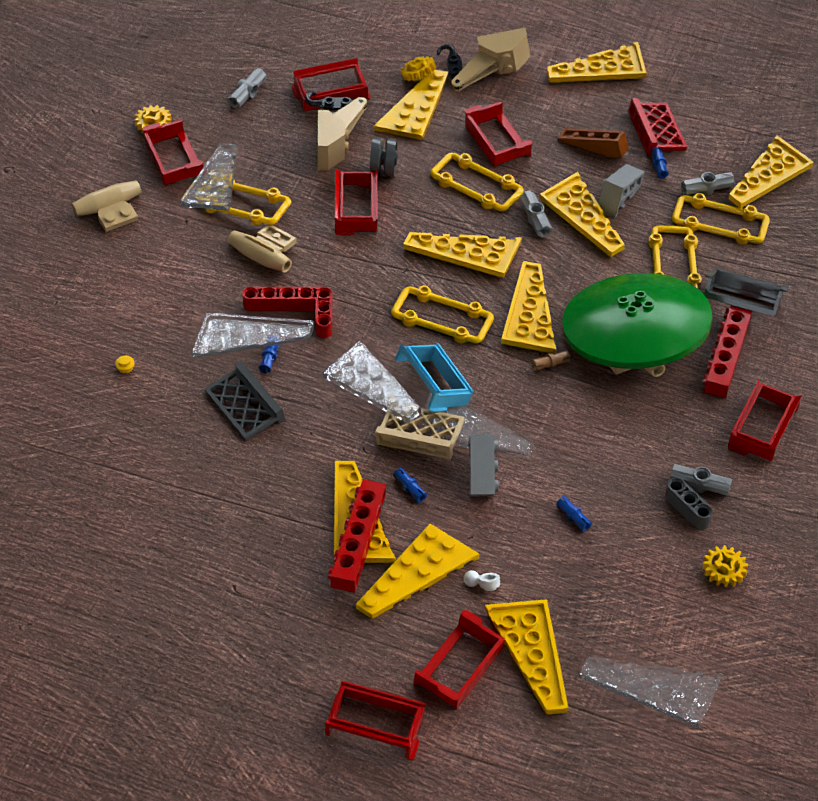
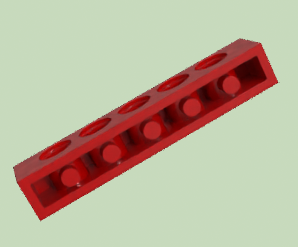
(727, 352)
(358, 536)

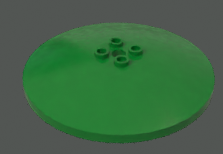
(611, 331)

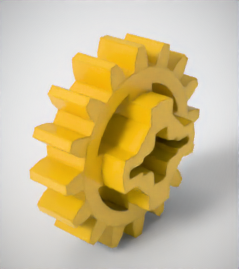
(418, 68)
(151, 116)
(725, 566)

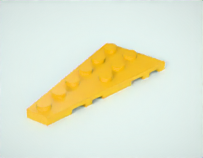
(605, 65)
(414, 111)
(771, 170)
(470, 251)
(529, 314)
(346, 480)
(417, 568)
(533, 647)

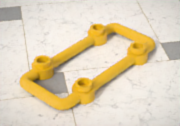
(488, 200)
(256, 216)
(742, 236)
(690, 243)
(461, 334)

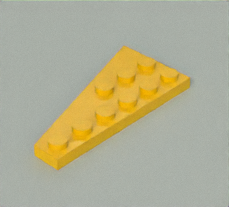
(581, 210)

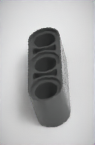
(688, 503)

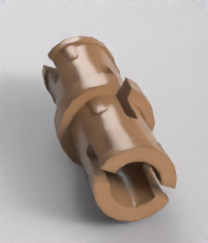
(550, 360)

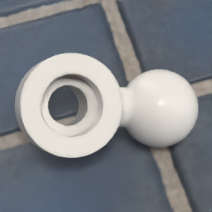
(487, 581)

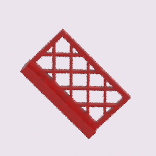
(645, 128)

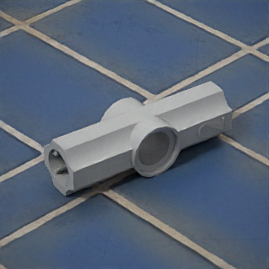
(247, 88)
(707, 183)
(535, 214)
(702, 479)

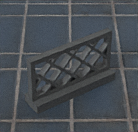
(259, 395)

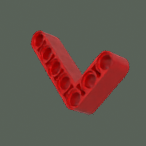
(293, 299)

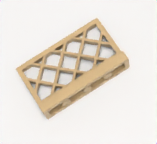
(416, 441)

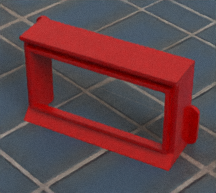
(352, 92)
(478, 115)
(156, 133)
(349, 224)
(747, 444)
(473, 626)
(384, 700)

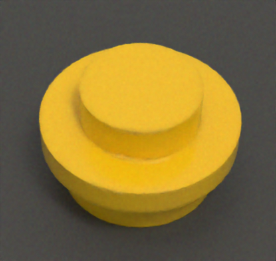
(125, 364)

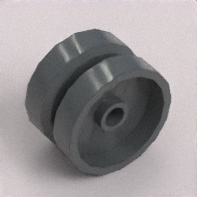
(386, 157)

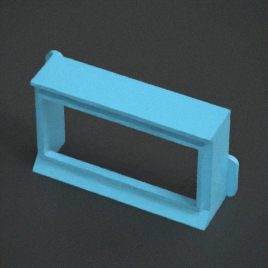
(441, 399)

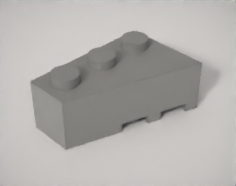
(618, 188)
(482, 465)

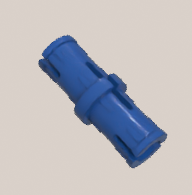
(659, 162)
(269, 356)
(410, 485)
(574, 513)

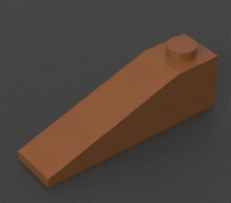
(603, 142)

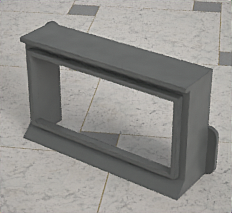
(745, 286)

